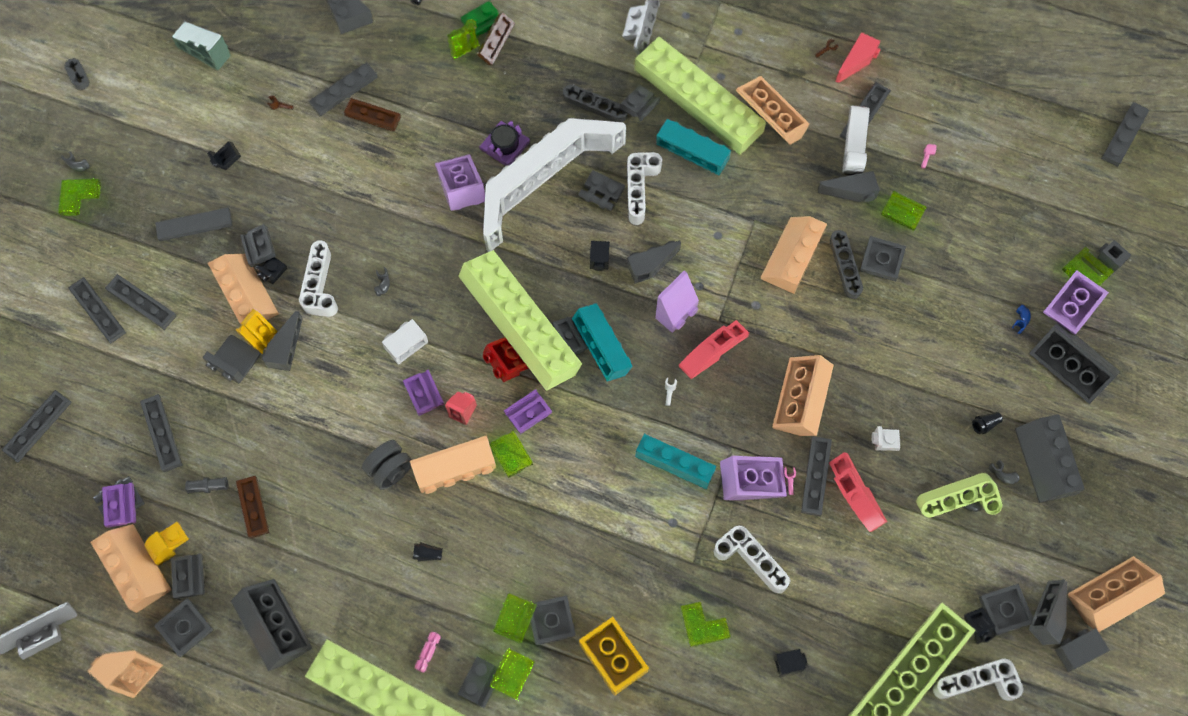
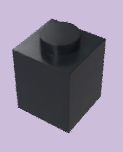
(599, 255)
(790, 662)

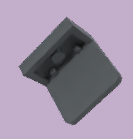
(232, 359)

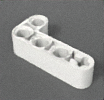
(855, 144)
(638, 188)
(317, 277)
(753, 561)
(974, 680)

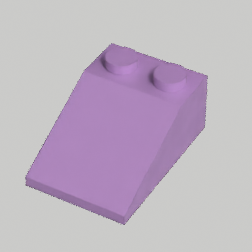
(460, 182)
(1075, 302)
(677, 303)
(752, 478)

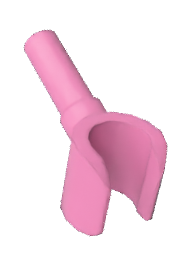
(929, 150)
(790, 480)

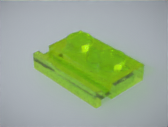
(903, 210)
(511, 454)
(514, 618)
(512, 673)

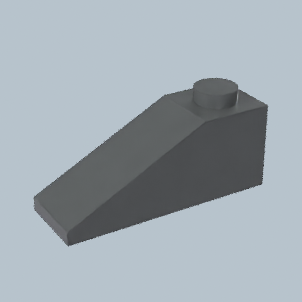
(853, 187)
(283, 345)
(1051, 614)

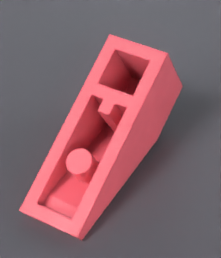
(859, 57)

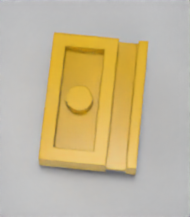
(256, 330)

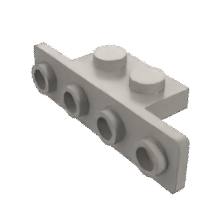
(640, 24)
(38, 632)

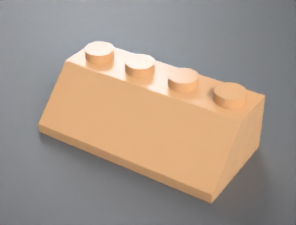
(774, 109)
(794, 252)
(242, 286)
(803, 395)
(453, 465)
(131, 567)
(1117, 593)
(124, 671)

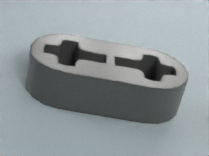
(73, 75)

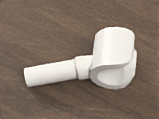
(670, 388)

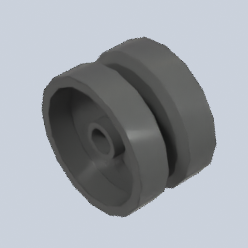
(387, 464)

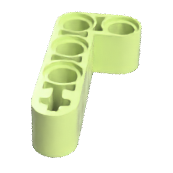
(958, 499)

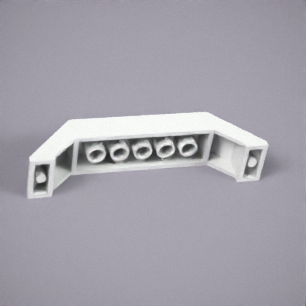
(541, 163)

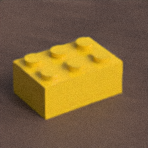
(613, 656)

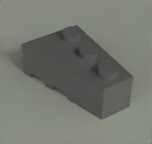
(350, 14)

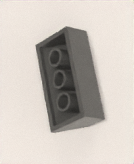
(1074, 362)
(1049, 459)
(271, 624)

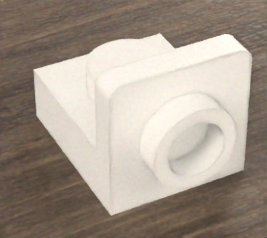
(886, 439)

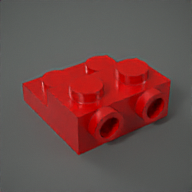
(504, 359)

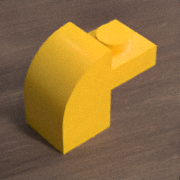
(162, 544)

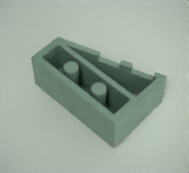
(202, 44)

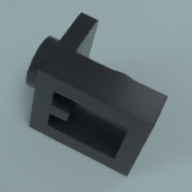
(271, 270)
(982, 624)

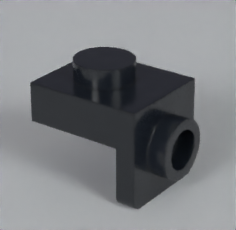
(225, 156)

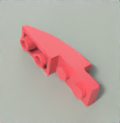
(712, 348)
(857, 495)

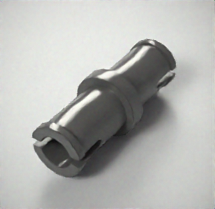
(206, 485)

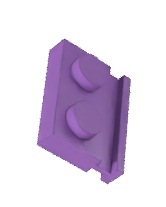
(423, 392)
(527, 411)
(119, 505)

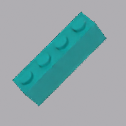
(693, 146)
(602, 342)
(675, 461)

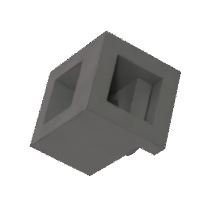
(1113, 255)

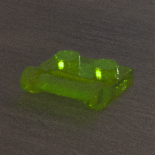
(458, 39)
(1077, 264)

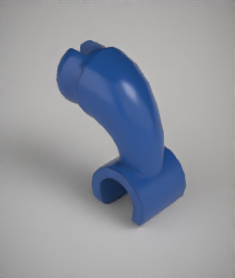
(1025, 318)

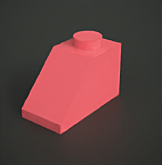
(461, 407)

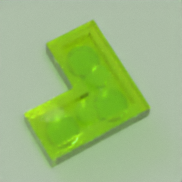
(73, 191)
(701, 631)

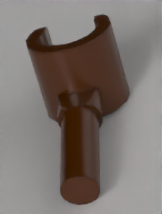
(827, 48)
(276, 104)

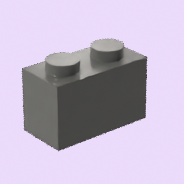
(1082, 649)

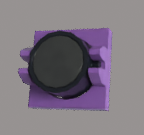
(503, 143)

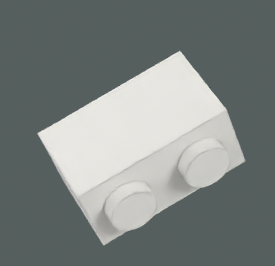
(404, 341)

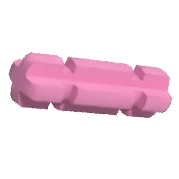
(427, 652)

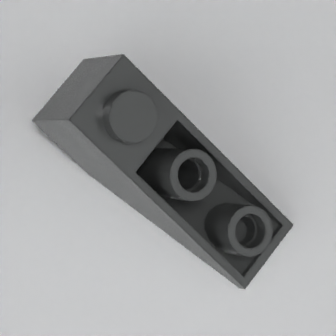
(650, 262)

